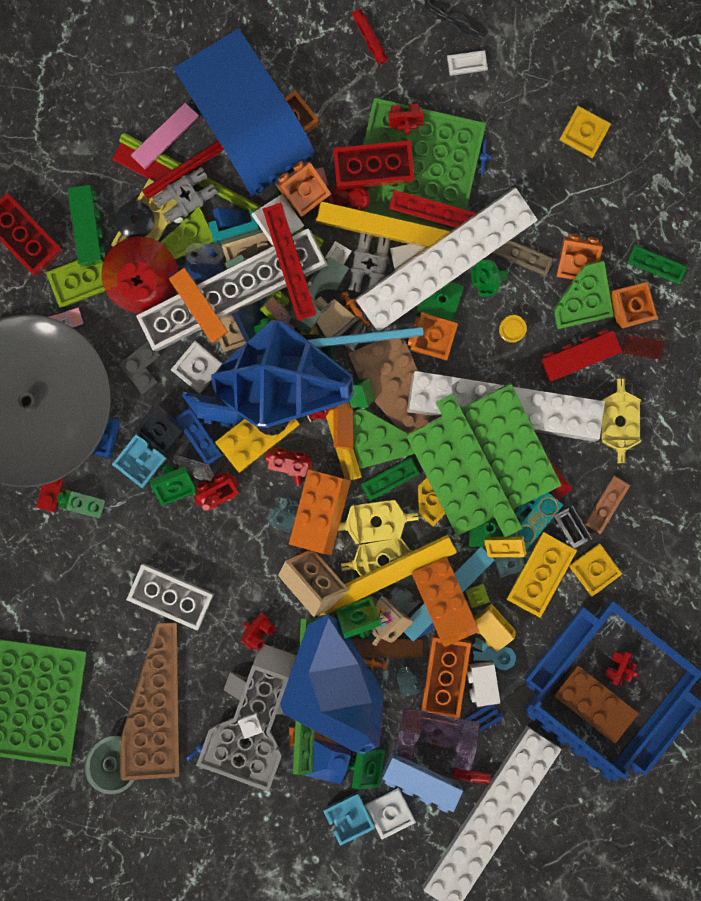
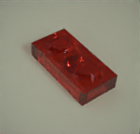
(643, 347)

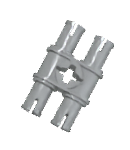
(185, 185)
(363, 256)

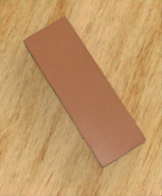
(607, 504)

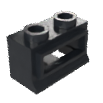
(579, 522)

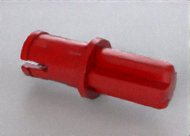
(471, 776)

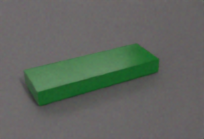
(656, 264)
(390, 479)

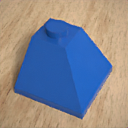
(329, 761)

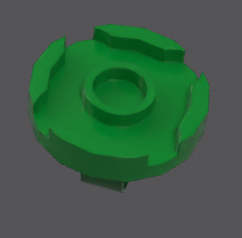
(487, 277)

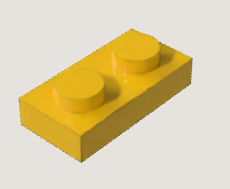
(505, 546)

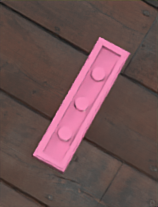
(165, 136)

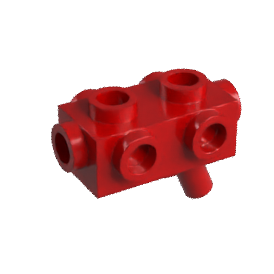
(289, 462)
(213, 493)

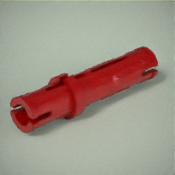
(371, 39)

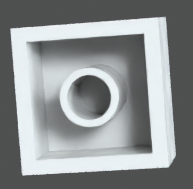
(484, 683)

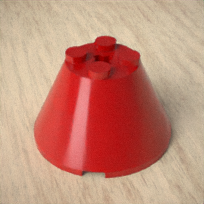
(143, 258)

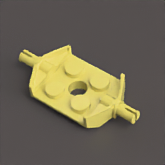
(623, 405)
(367, 555)

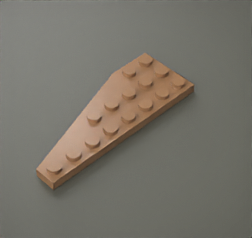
(390, 372)
(151, 729)

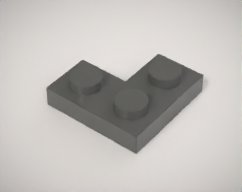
(136, 367)

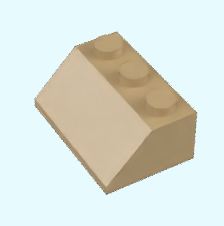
(312, 582)

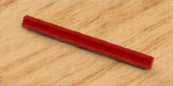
(182, 169)

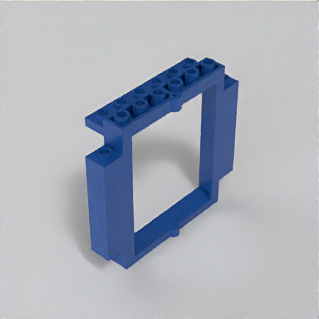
(656, 732)

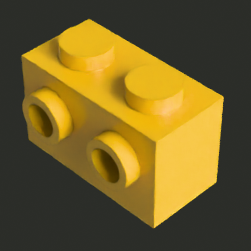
(494, 628)

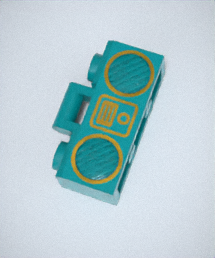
(541, 513)

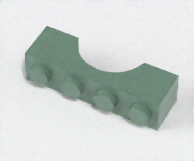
(327, 279)

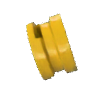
(512, 328)

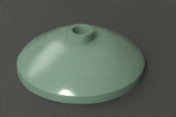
(101, 777)

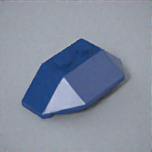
(212, 409)

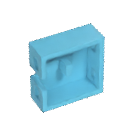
(139, 461)
(349, 817)

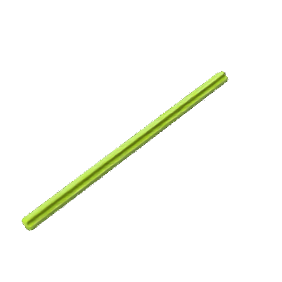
(222, 191)

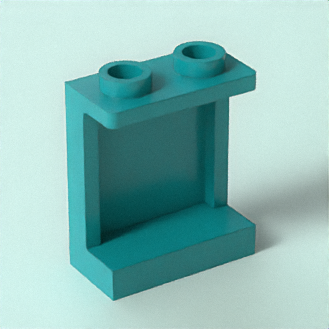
(219, 236)

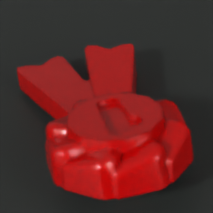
(356, 199)

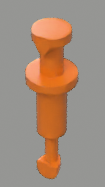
(351, 305)
(371, 663)

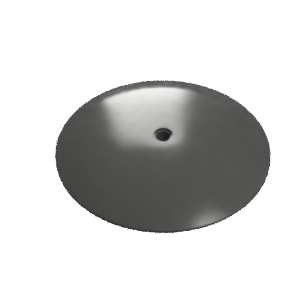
(67, 395)

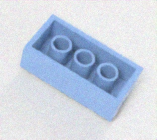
(422, 782)

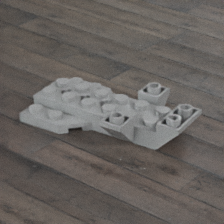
(260, 695)

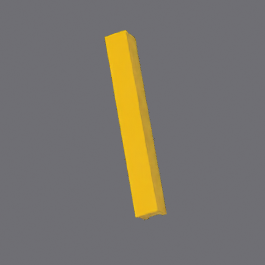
(378, 225)

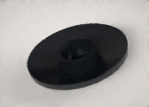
(142, 226)

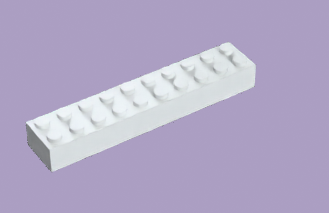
(446, 259)
(228, 292)
(546, 411)
(492, 817)

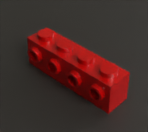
(580, 356)

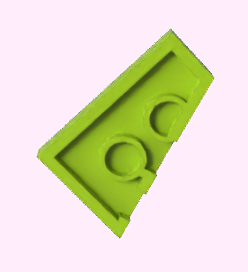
(190, 231)

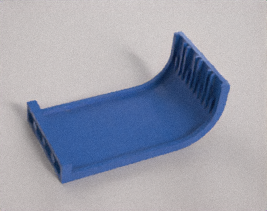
(245, 111)

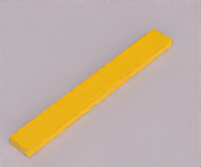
(394, 571)

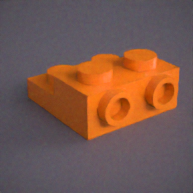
(303, 187)
(576, 253)
(436, 336)

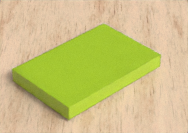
(75, 283)

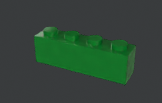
(85, 225)

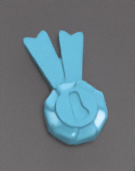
(503, 659)

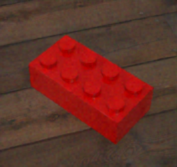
(373, 165)
(26, 237)

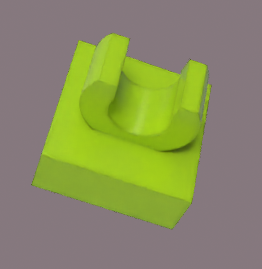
(477, 595)

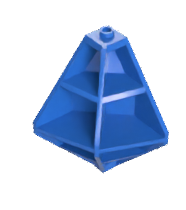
(280, 378)
(334, 688)

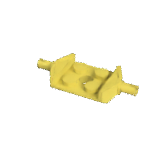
(392, 517)

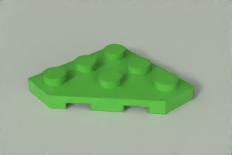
(585, 298)
(377, 439)

